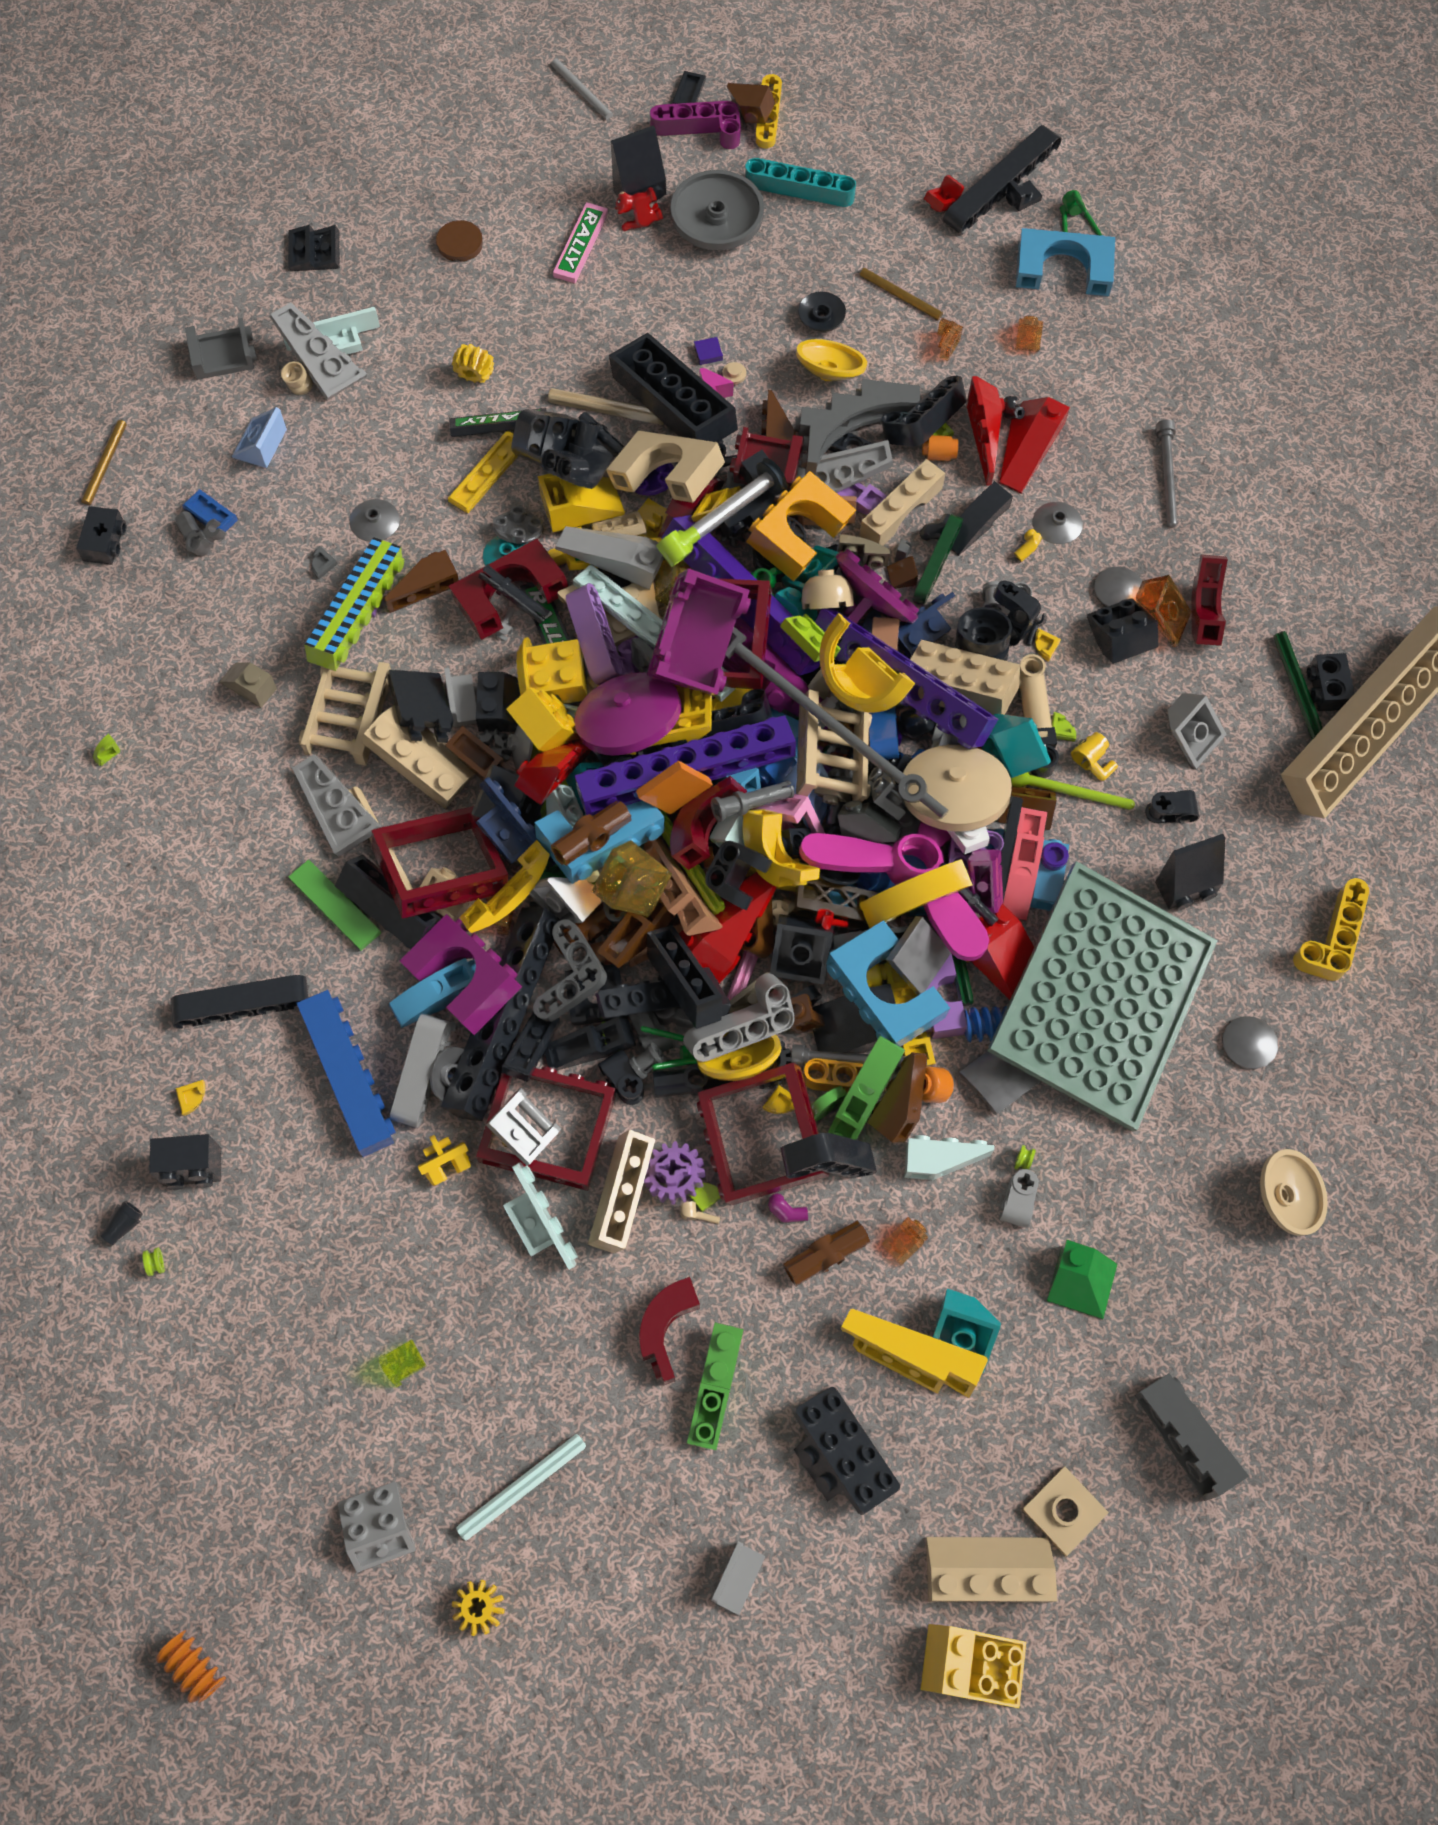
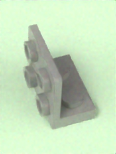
(375, 1527)

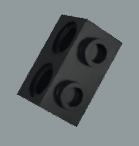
(1337, 681)

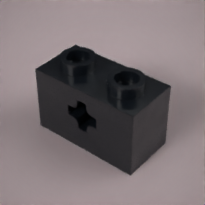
(101, 535)

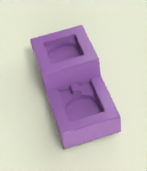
(867, 498)

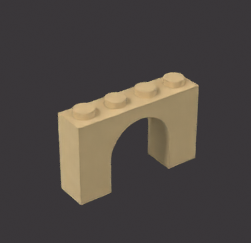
(647, 450)

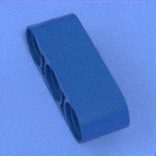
(884, 734)

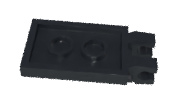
(421, 703)

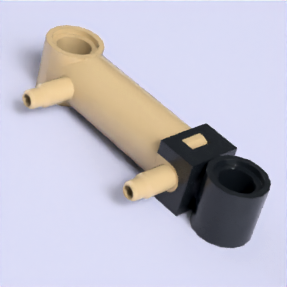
(1036, 707)

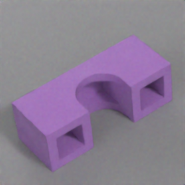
(955, 1021)

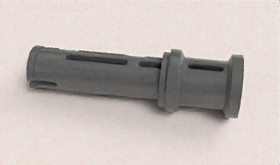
(741, 802)

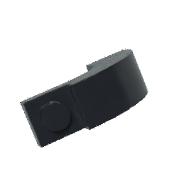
(755, 509)

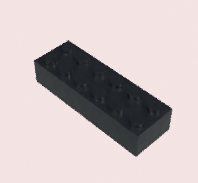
(672, 391)

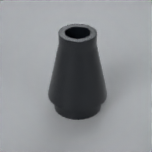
(121, 1222)

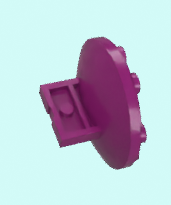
(871, 592)

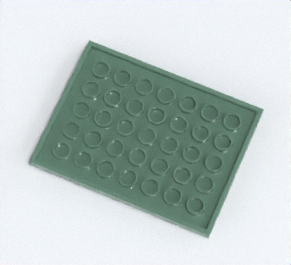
(1103, 996)

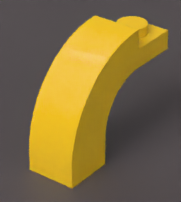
(763, 834)

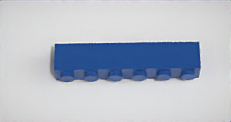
(346, 1074)

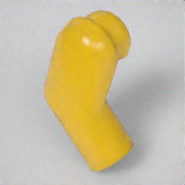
(1032, 541)

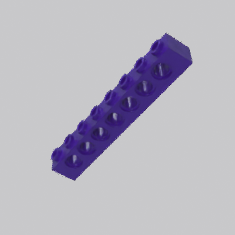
(978, 720)
(726, 761)

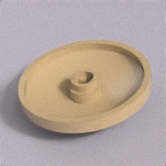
(965, 782)

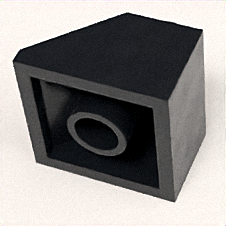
(494, 695)

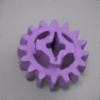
(684, 1178)

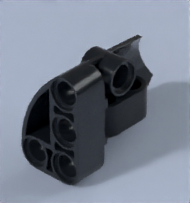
(561, 446)

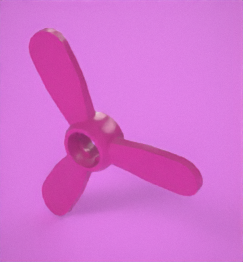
(949, 915)

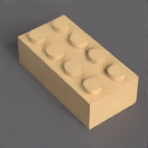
(978, 677)

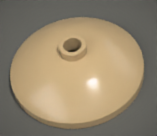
(1293, 1192)

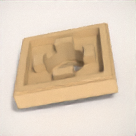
(627, 524)
(1043, 1511)

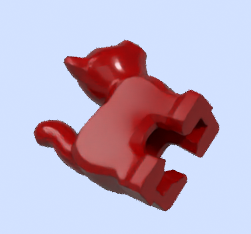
(640, 203)

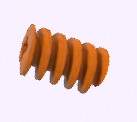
(189, 1668)

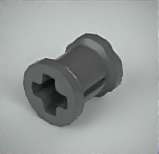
(643, 1063)

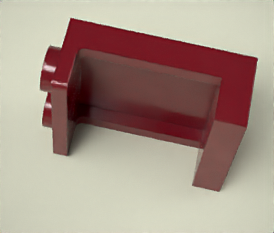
(782, 452)

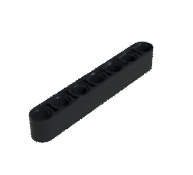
(994, 184)

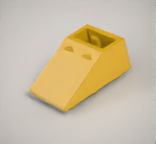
(577, 505)
(973, 1665)

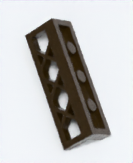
(855, 917)

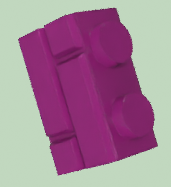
(986, 877)

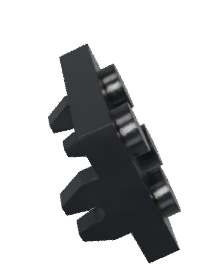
(586, 1011)

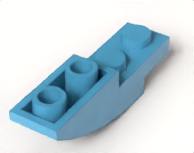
(433, 992)

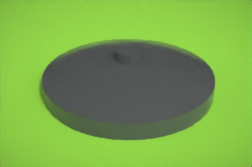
(717, 210)

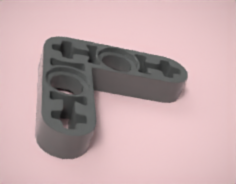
(581, 972)

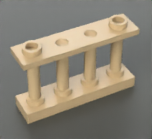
(372, 703)
(810, 756)

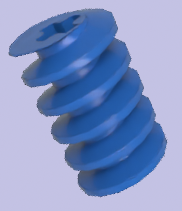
(982, 1022)

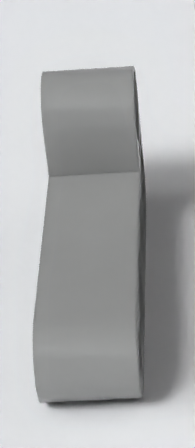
(708, 1040)
(414, 1085)

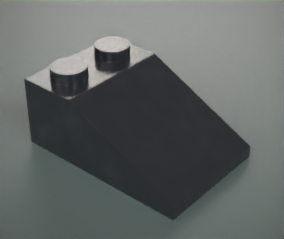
(638, 163)
(1193, 873)
(844, 1027)

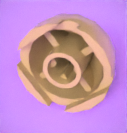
(827, 591)

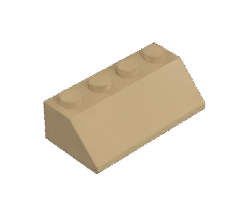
(422, 762)
(990, 1569)

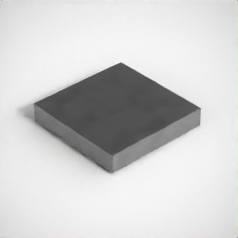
(918, 955)

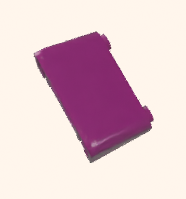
(697, 632)

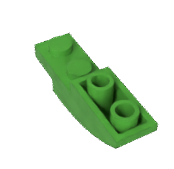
(866, 1089)
(715, 1386)

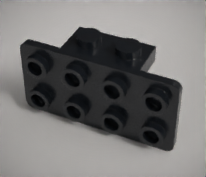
(841, 1453)

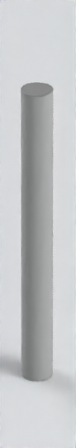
(581, 89)

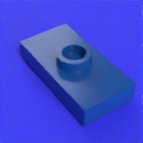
(206, 508)

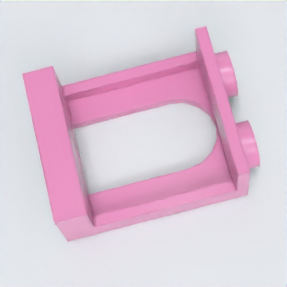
(793, 810)

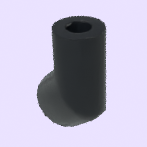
(1012, 410)
(934, 529)

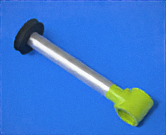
(680, 544)

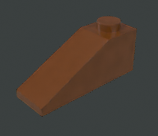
(424, 580)

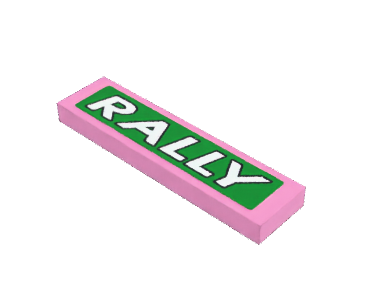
(580, 242)

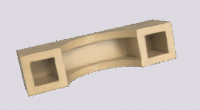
(917, 488)

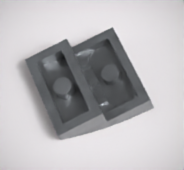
(997, 1081)

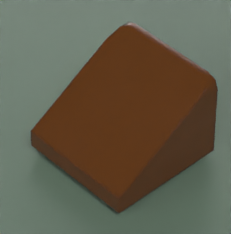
(903, 573)

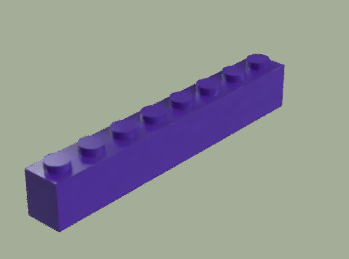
(715, 561)

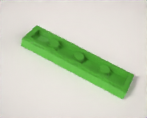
(334, 905)

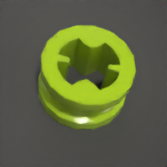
(1024, 1158)
(153, 1261)

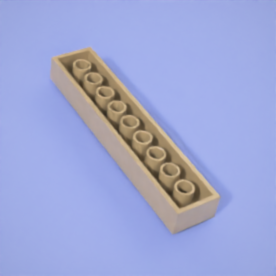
(1367, 723)

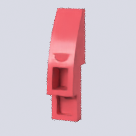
(1025, 862)

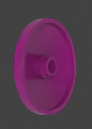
(627, 714)

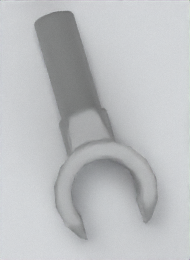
(506, 629)

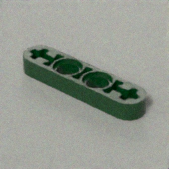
(937, 559)

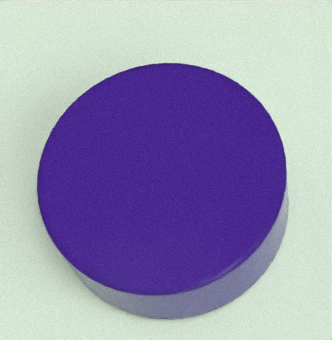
(1054, 856)

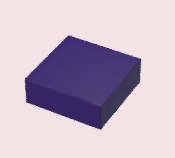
(708, 351)

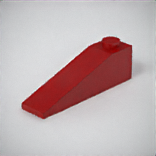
(985, 416)
(1031, 439)
(549, 769)
(721, 947)

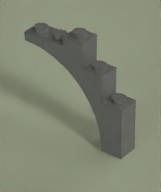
(848, 412)

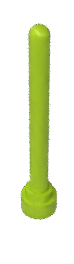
(1026, 779)

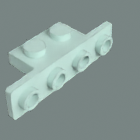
(345, 328)
(533, 1220)

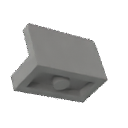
(461, 698)
(738, 1578)

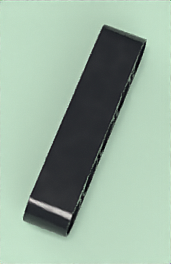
(238, 1000)

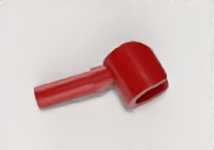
(826, 918)

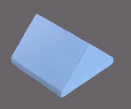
(261, 438)

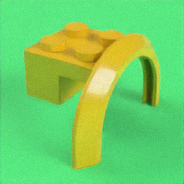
(552, 668)
(865, 679)

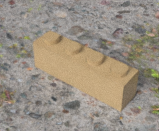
(621, 1192)

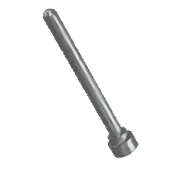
(1165, 431)
(802, 1055)

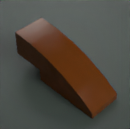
(474, 753)
(631, 934)

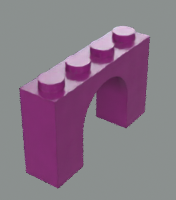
(491, 984)

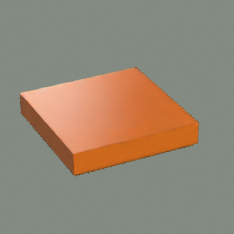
(674, 787)

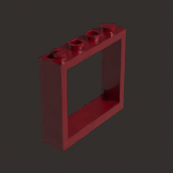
(762, 592)
(443, 893)
(712, 1134)
(544, 1170)

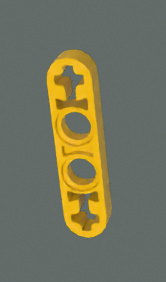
(771, 127)

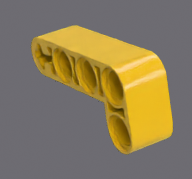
(1339, 928)

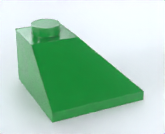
(1082, 1279)

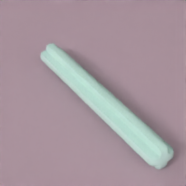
(520, 1487)

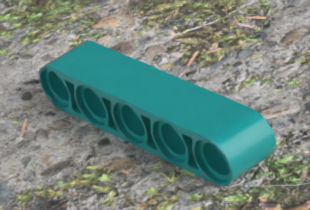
(801, 182)

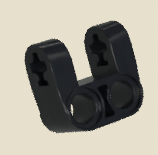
(1022, 607)
(730, 870)

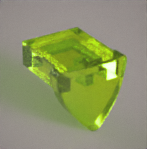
(402, 1362)

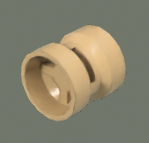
(296, 378)

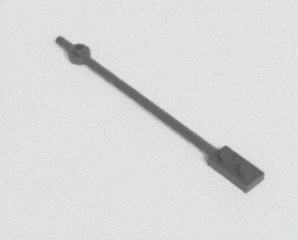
(904, 781)

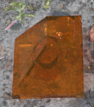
(1166, 604)

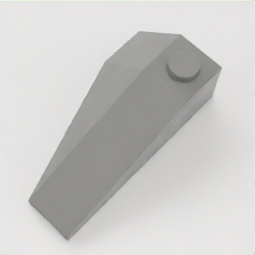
(620, 554)

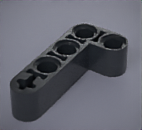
(927, 416)
(753, 709)
(828, 1154)

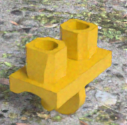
(432, 1167)

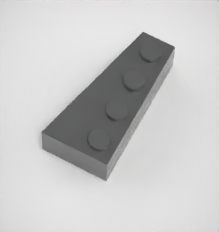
(1191, 1438)

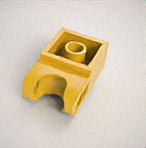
(543, 719)

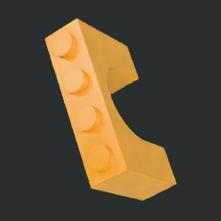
(807, 498)

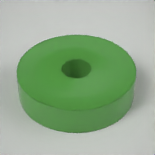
(828, 1102)

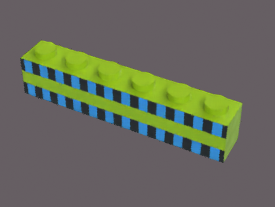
(354, 604)

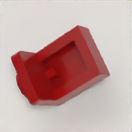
(945, 195)

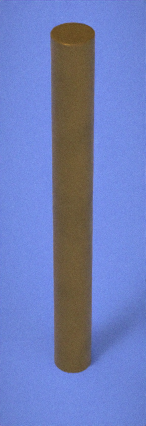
(901, 294)
(104, 462)

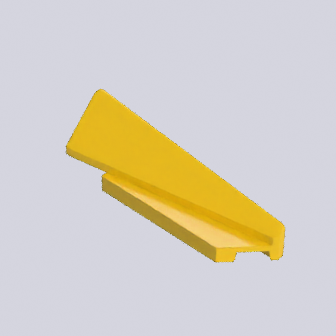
(915, 1354)

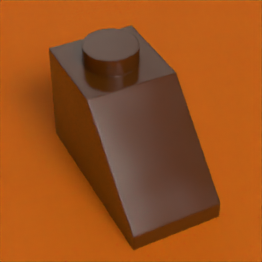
(753, 101)

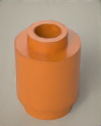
(940, 448)

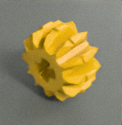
(473, 363)
(468, 1603)

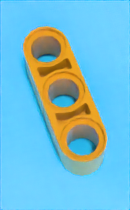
(830, 1070)

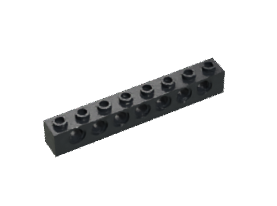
(490, 1046)

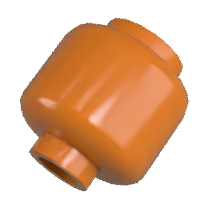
(937, 1085)

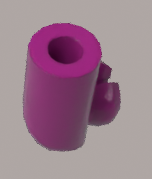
(784, 1211)

